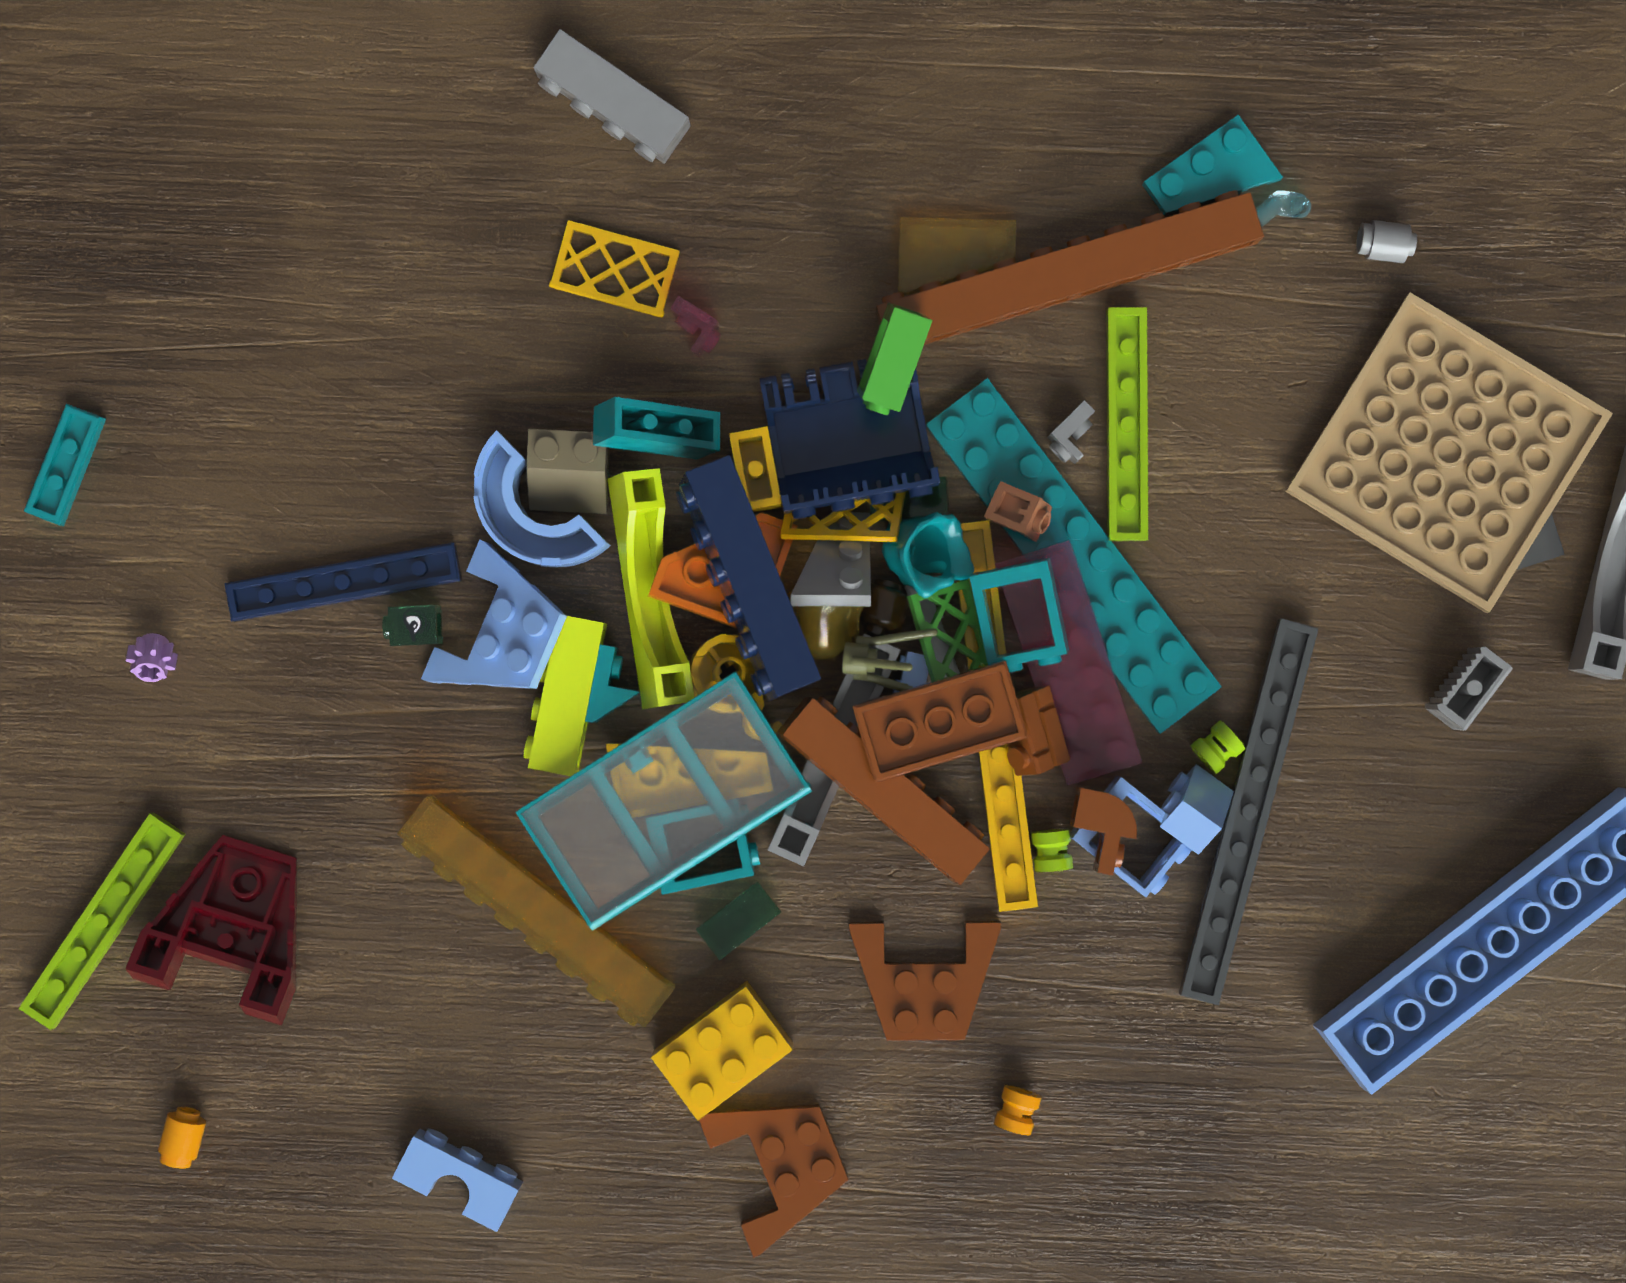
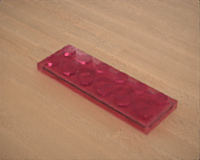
(1084, 681)

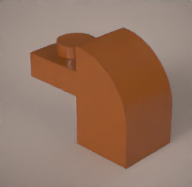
(1109, 816)

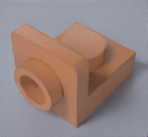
(1019, 511)

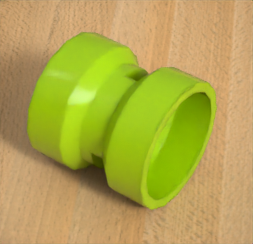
(1209, 751)
(1051, 850)

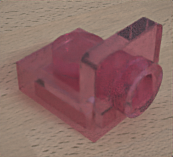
(692, 319)

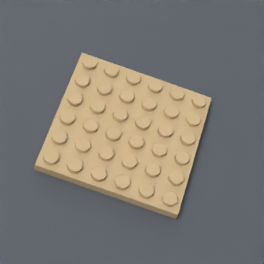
(1449, 452)

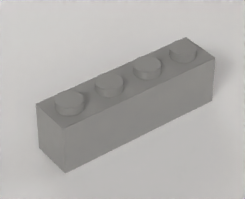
(611, 97)

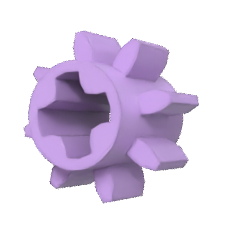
(151, 657)

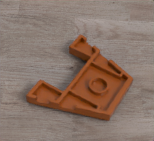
(925, 997)
(796, 1160)

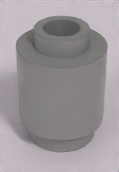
(1386, 241)

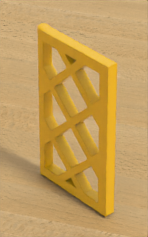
(602, 239)
(859, 532)

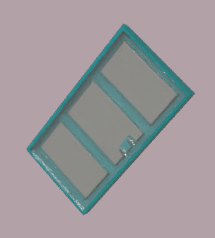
(664, 801)

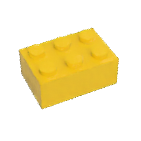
(722, 1050)

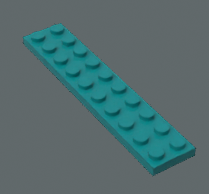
(1140, 638)

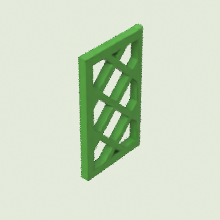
(970, 618)

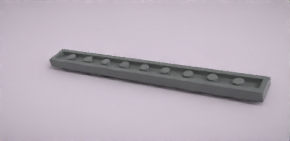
(1248, 811)

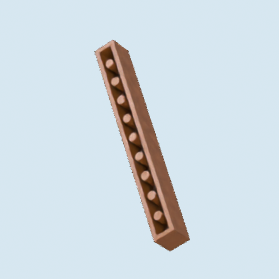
(1084, 266)

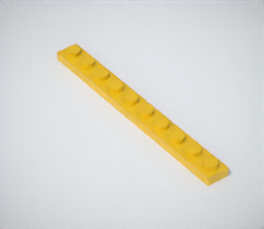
(1001, 786)

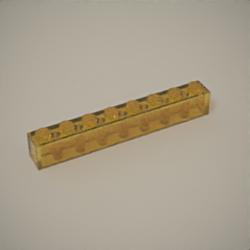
(535, 910)

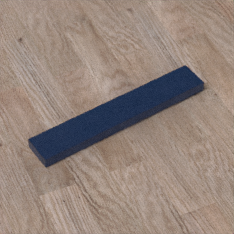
(343, 582)

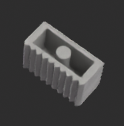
(1468, 688)

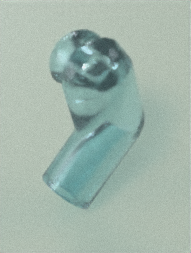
(1283, 204)

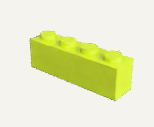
(565, 699)

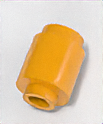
(181, 1137)

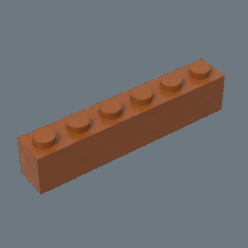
(896, 802)

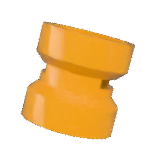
(1017, 1110)

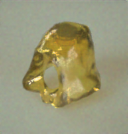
(827, 627)

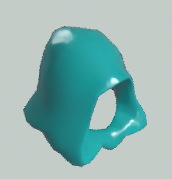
(929, 546)

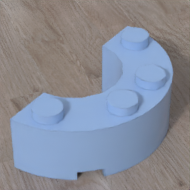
(505, 520)

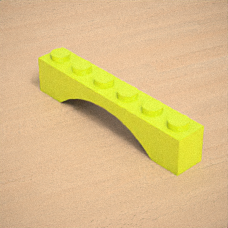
(639, 524)

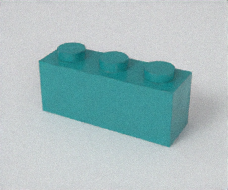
(656, 428)

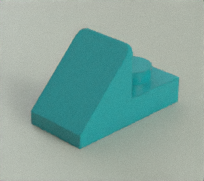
(603, 696)

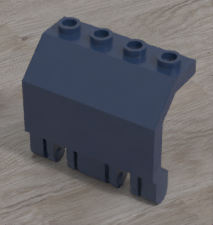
(840, 449)

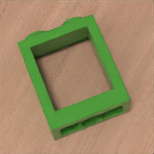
(893, 359)

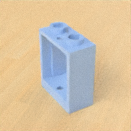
(1155, 876)

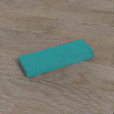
(64, 465)

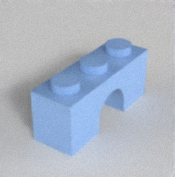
(489, 1187)

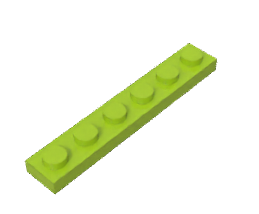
(1127, 424)
(102, 921)

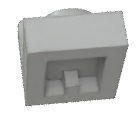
(1074, 425)

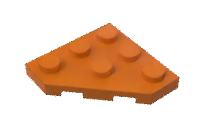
(685, 582)

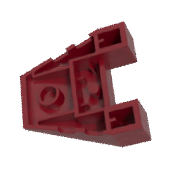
(235, 914)

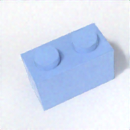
(1196, 808)

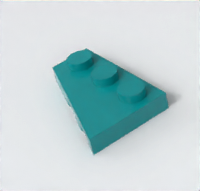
(1217, 164)

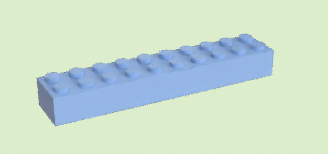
(1482, 948)

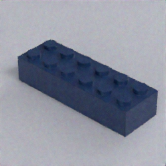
(747, 579)

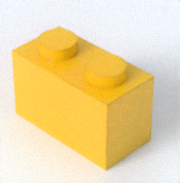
(756, 468)

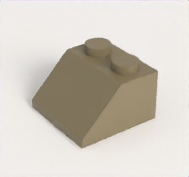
(567, 472)

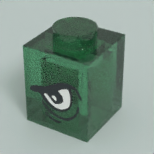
(413, 625)

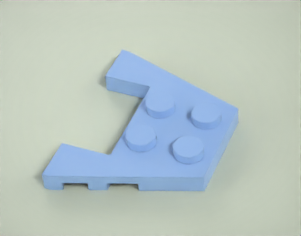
(514, 634)

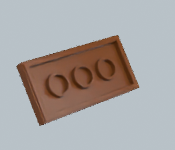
(940, 721)

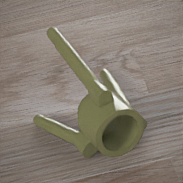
(861, 659)

